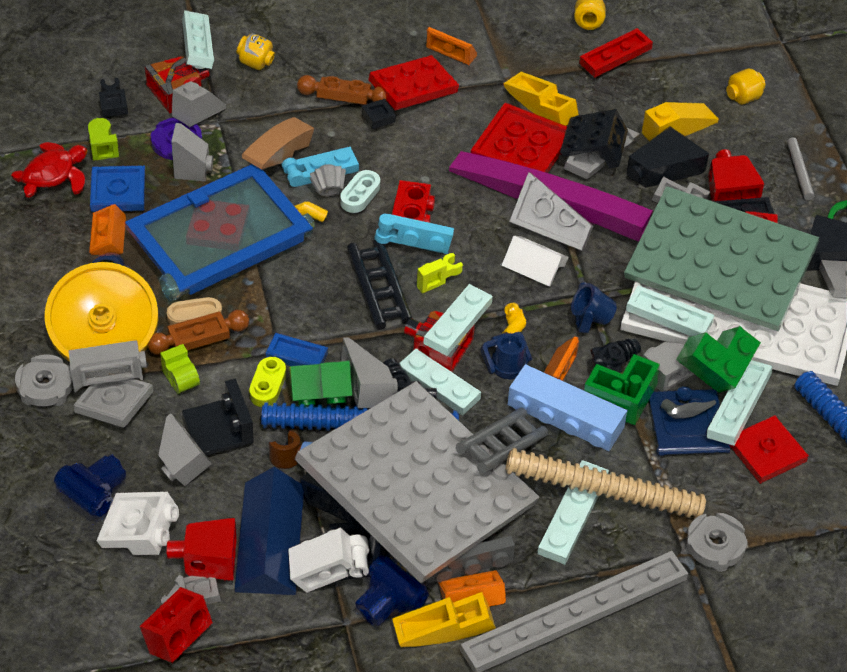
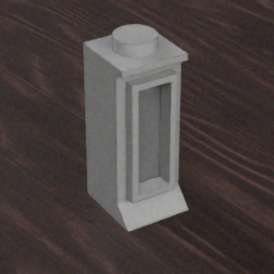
(106, 363)

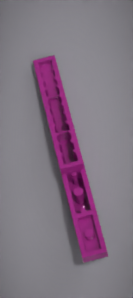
(592, 204)

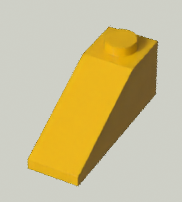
(682, 117)

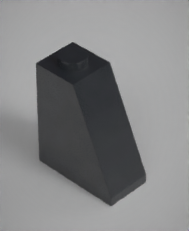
(666, 156)
(832, 241)

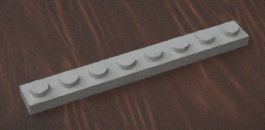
(573, 612)

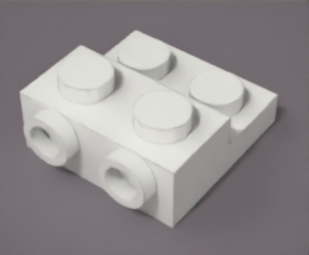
(139, 522)

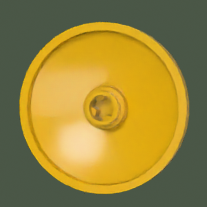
(100, 307)

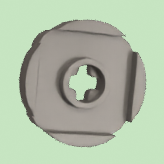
(44, 394)
(716, 555)

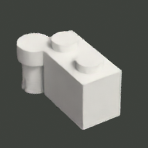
(328, 559)

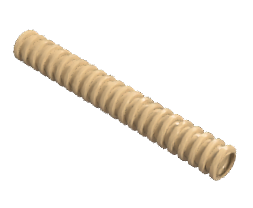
(605, 483)

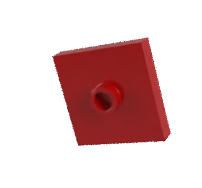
(768, 449)

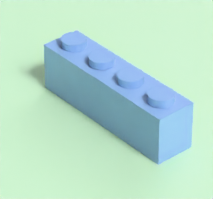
(567, 407)

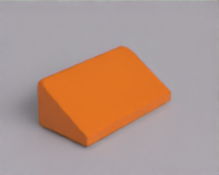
(450, 46)
(108, 231)
(563, 359)
(462, 587)

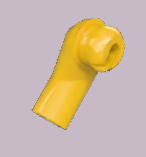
(313, 210)
(515, 318)

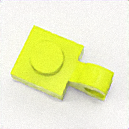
(435, 273)

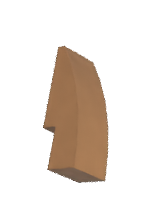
(279, 143)

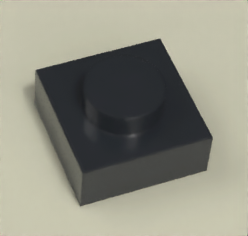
(378, 113)

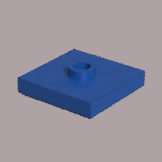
(118, 186)

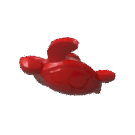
(53, 168)

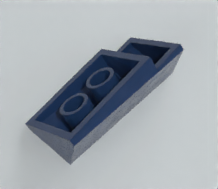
(268, 529)

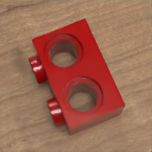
(414, 201)
(176, 624)

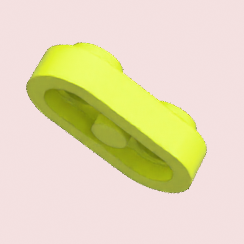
(269, 379)

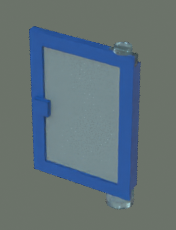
(218, 230)

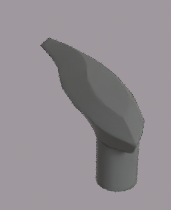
(687, 410)

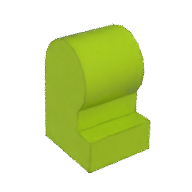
(102, 141)
(179, 369)

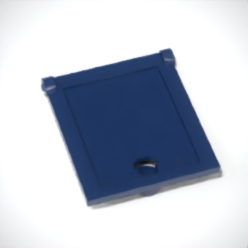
(686, 434)

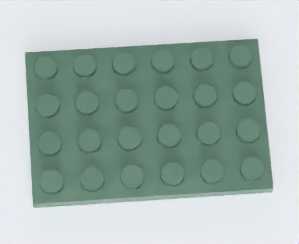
(722, 258)

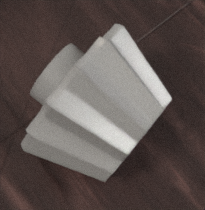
(328, 180)

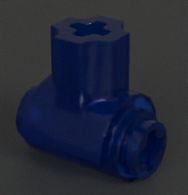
(92, 485)
(389, 590)

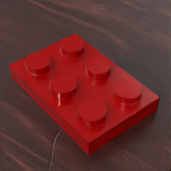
(414, 82)

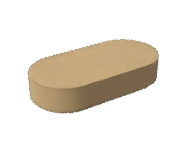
(191, 309)

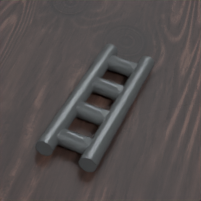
(501, 426)

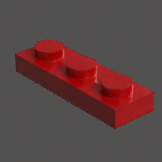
(615, 52)

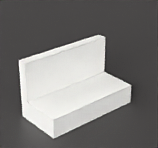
(533, 260)

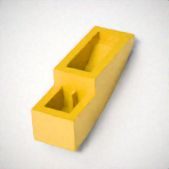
(542, 98)
(444, 621)

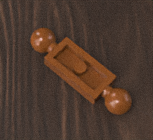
(341, 90)
(199, 331)

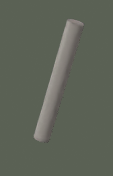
(800, 169)

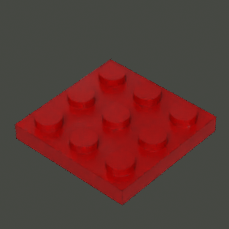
(521, 139)

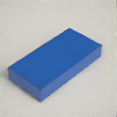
(296, 351)

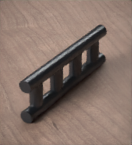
(372, 295)

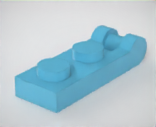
(341, 157)
(413, 233)

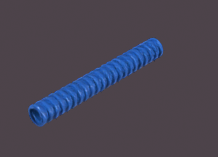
(824, 401)
(310, 416)

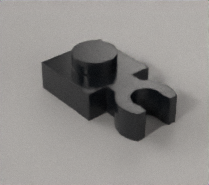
(112, 99)

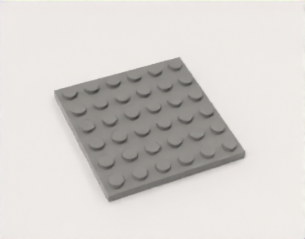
(410, 485)

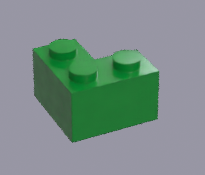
(719, 361)
(321, 381)
(628, 389)

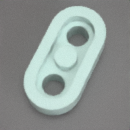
(360, 191)

